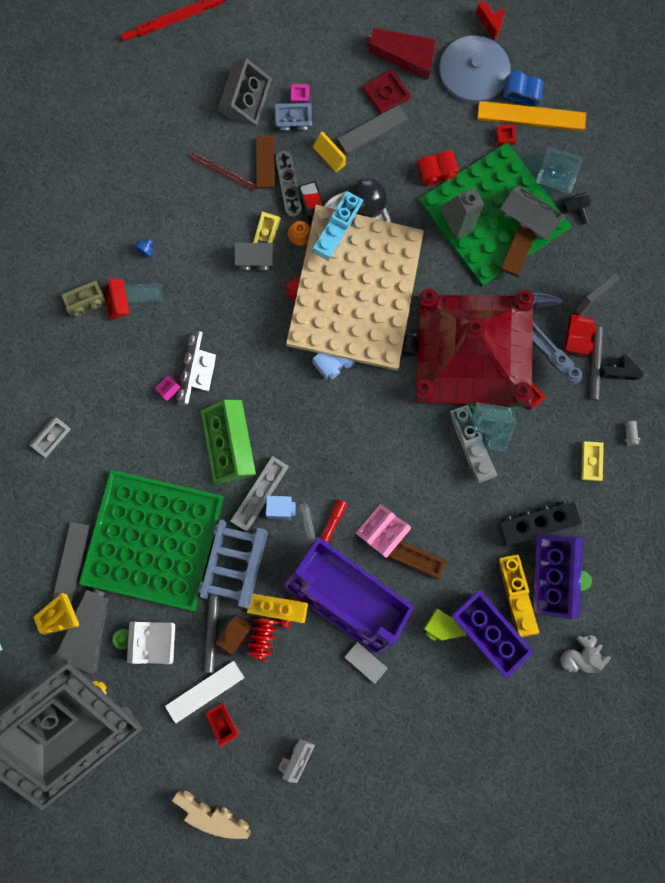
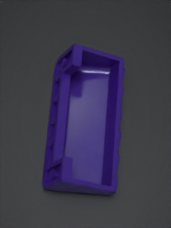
(349, 597)

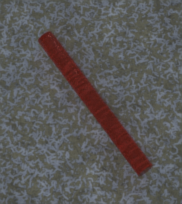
(225, 172)

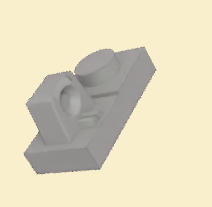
(293, 768)

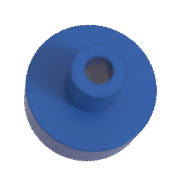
(144, 247)

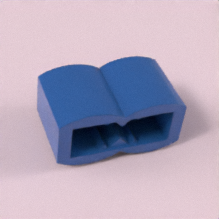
(523, 88)

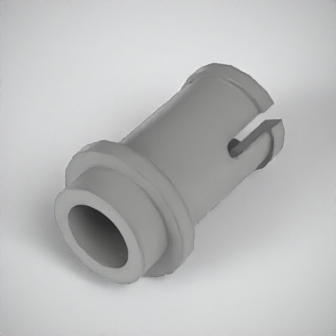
(631, 433)

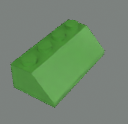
(228, 441)

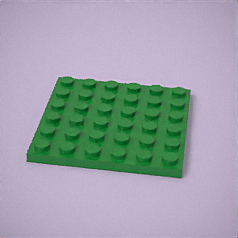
(493, 234)
(152, 540)

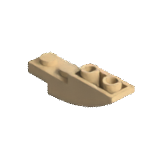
(217, 824)

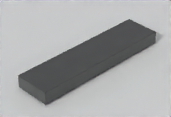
(372, 130)
(72, 560)

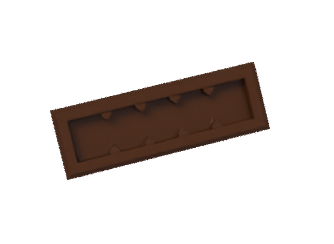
(418, 559)

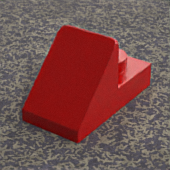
(491, 21)
(222, 724)

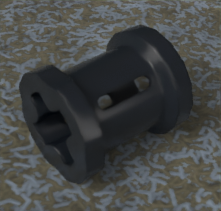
(410, 343)

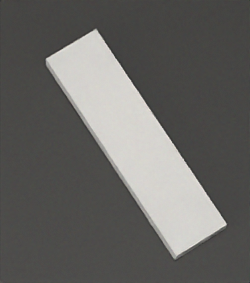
(204, 692)

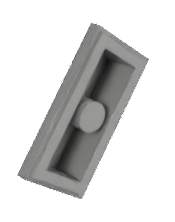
(49, 436)

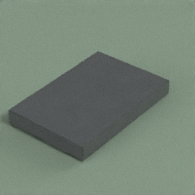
(596, 295)

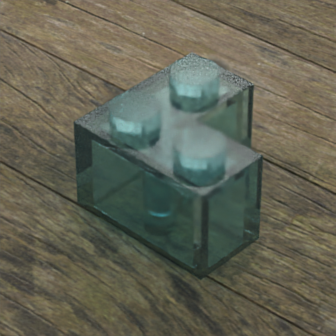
(496, 423)

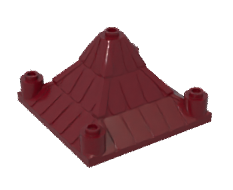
(475, 349)

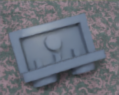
(293, 115)

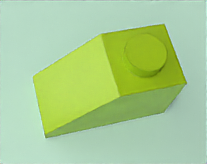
(442, 627)

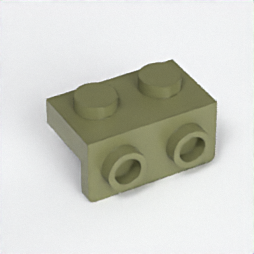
(83, 299)

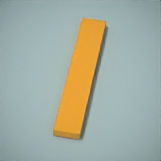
(531, 116)

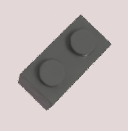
(254, 255)

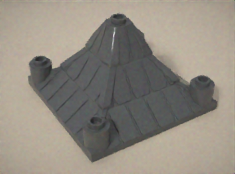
(59, 733)

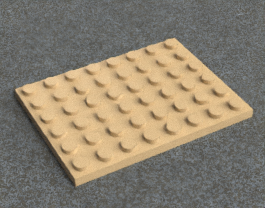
(359, 297)

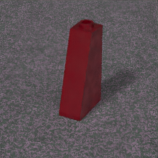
(403, 50)

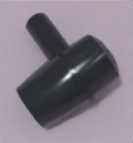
(578, 203)

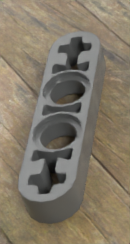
(288, 185)

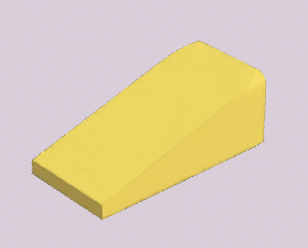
(267, 227)

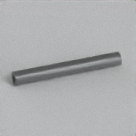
(596, 364)
(211, 633)

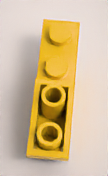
(517, 596)

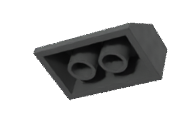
(244, 92)
(532, 212)

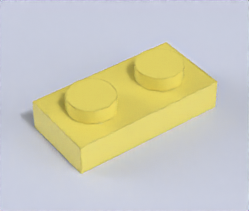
(592, 461)

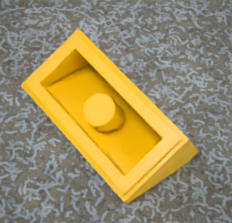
(329, 152)

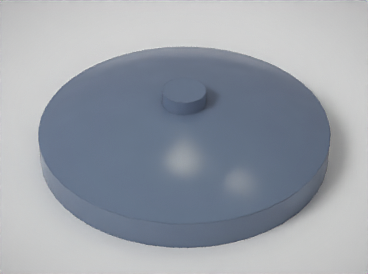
(474, 69)

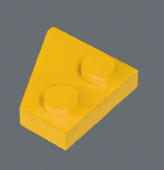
(56, 616)

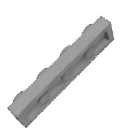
(258, 494)

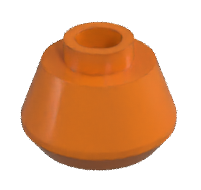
(299, 237)

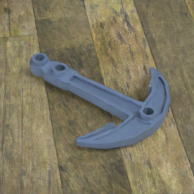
(543, 344)

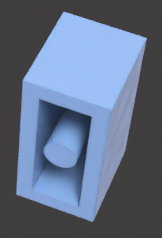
(280, 508)

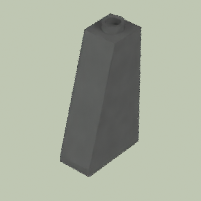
(463, 212)
(85, 641)

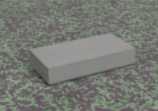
(366, 662)

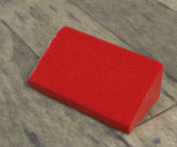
(115, 299)

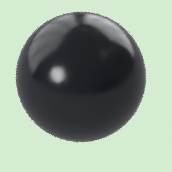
(372, 194)

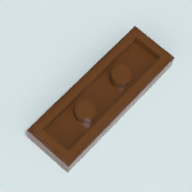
(265, 162)
(518, 251)

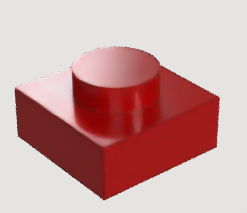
(506, 134)

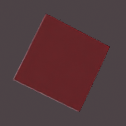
(386, 92)

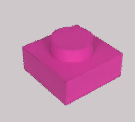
(299, 93)
(167, 387)

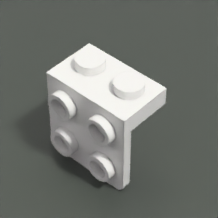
(151, 642)

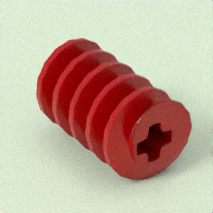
(262, 638)

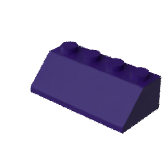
(558, 576)
(492, 634)

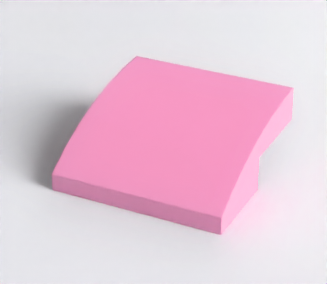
(383, 530)

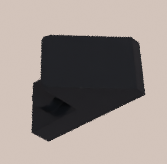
(627, 370)

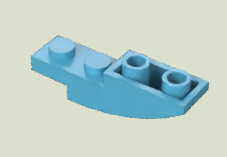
(337, 226)

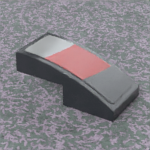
(310, 197)

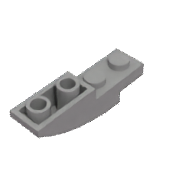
(472, 444)

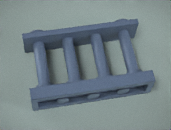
(248, 577)

